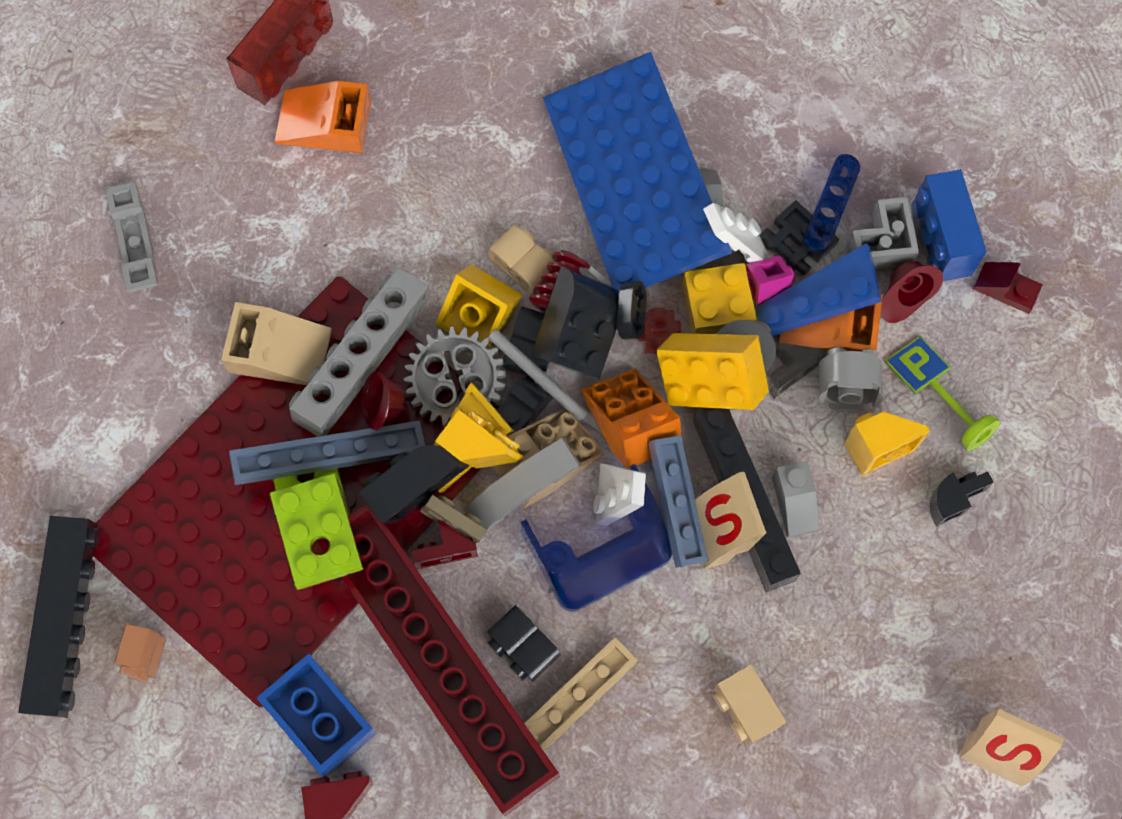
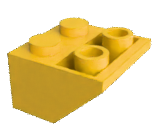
(473, 442)

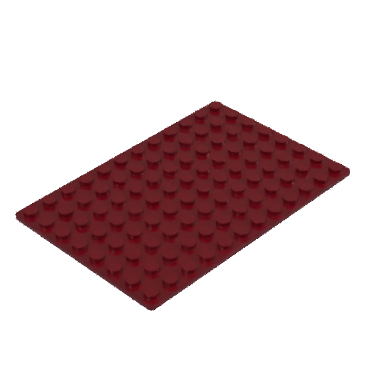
(213, 549)

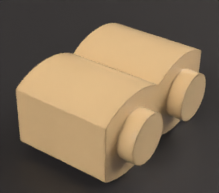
(521, 258)

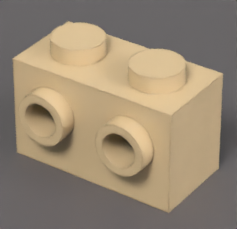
(748, 705)

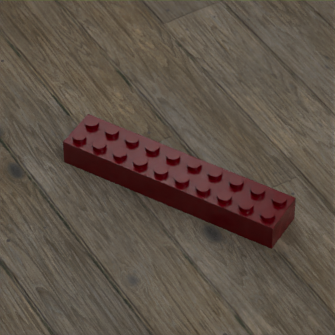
(445, 667)

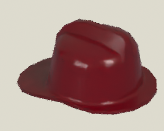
(909, 289)
(381, 400)

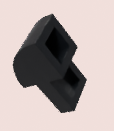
(524, 403)
(952, 495)

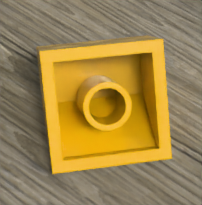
(478, 304)
(883, 439)

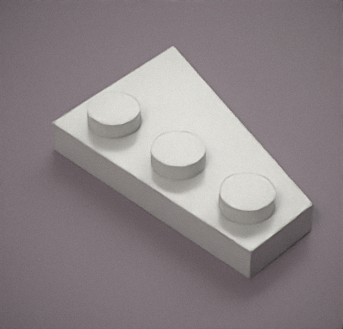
(737, 230)
(618, 493)

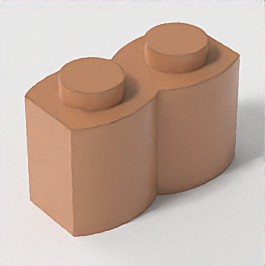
(139, 652)

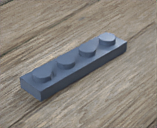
(678, 501)

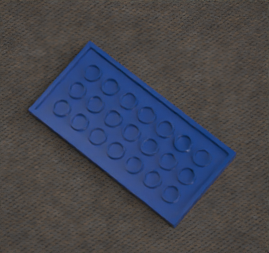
(635, 174)

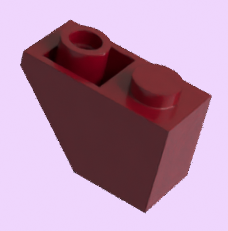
(335, 798)

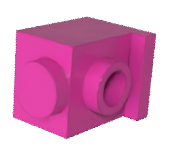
(769, 278)

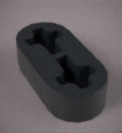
(631, 310)

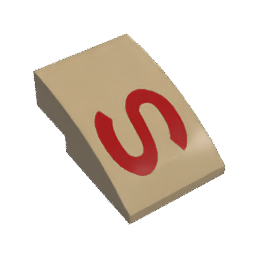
(729, 520)
(1010, 747)

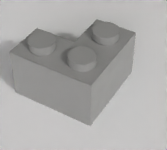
(892, 234)

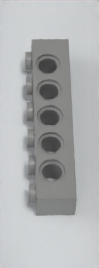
(322, 416)

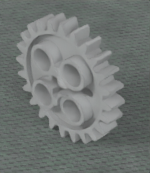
(428, 386)

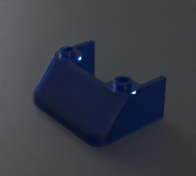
(608, 567)

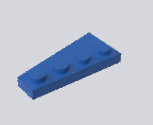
(832, 291)

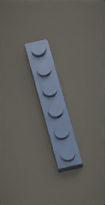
(324, 452)

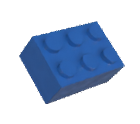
(948, 225)
(316, 716)

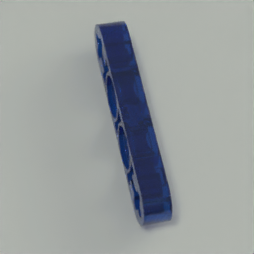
(834, 202)

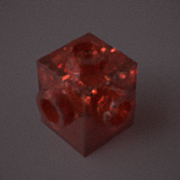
(658, 328)

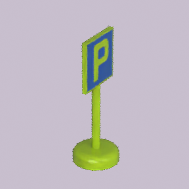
(921, 365)

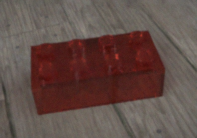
(278, 45)

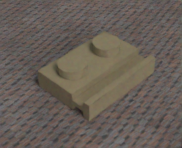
(443, 510)

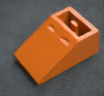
(325, 116)
(851, 331)
(630, 415)

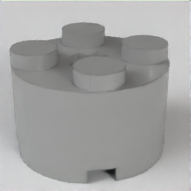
(850, 379)

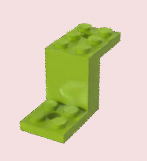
(313, 513)

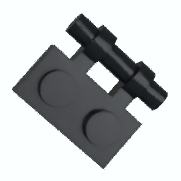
(792, 225)

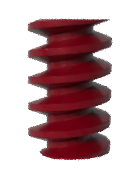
(563, 259)

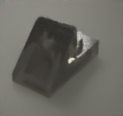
(798, 363)

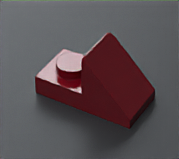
(1004, 284)
(454, 548)

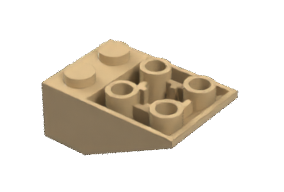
(274, 344)
(544, 433)

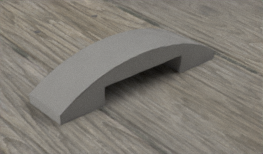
(133, 237)
(523, 483)

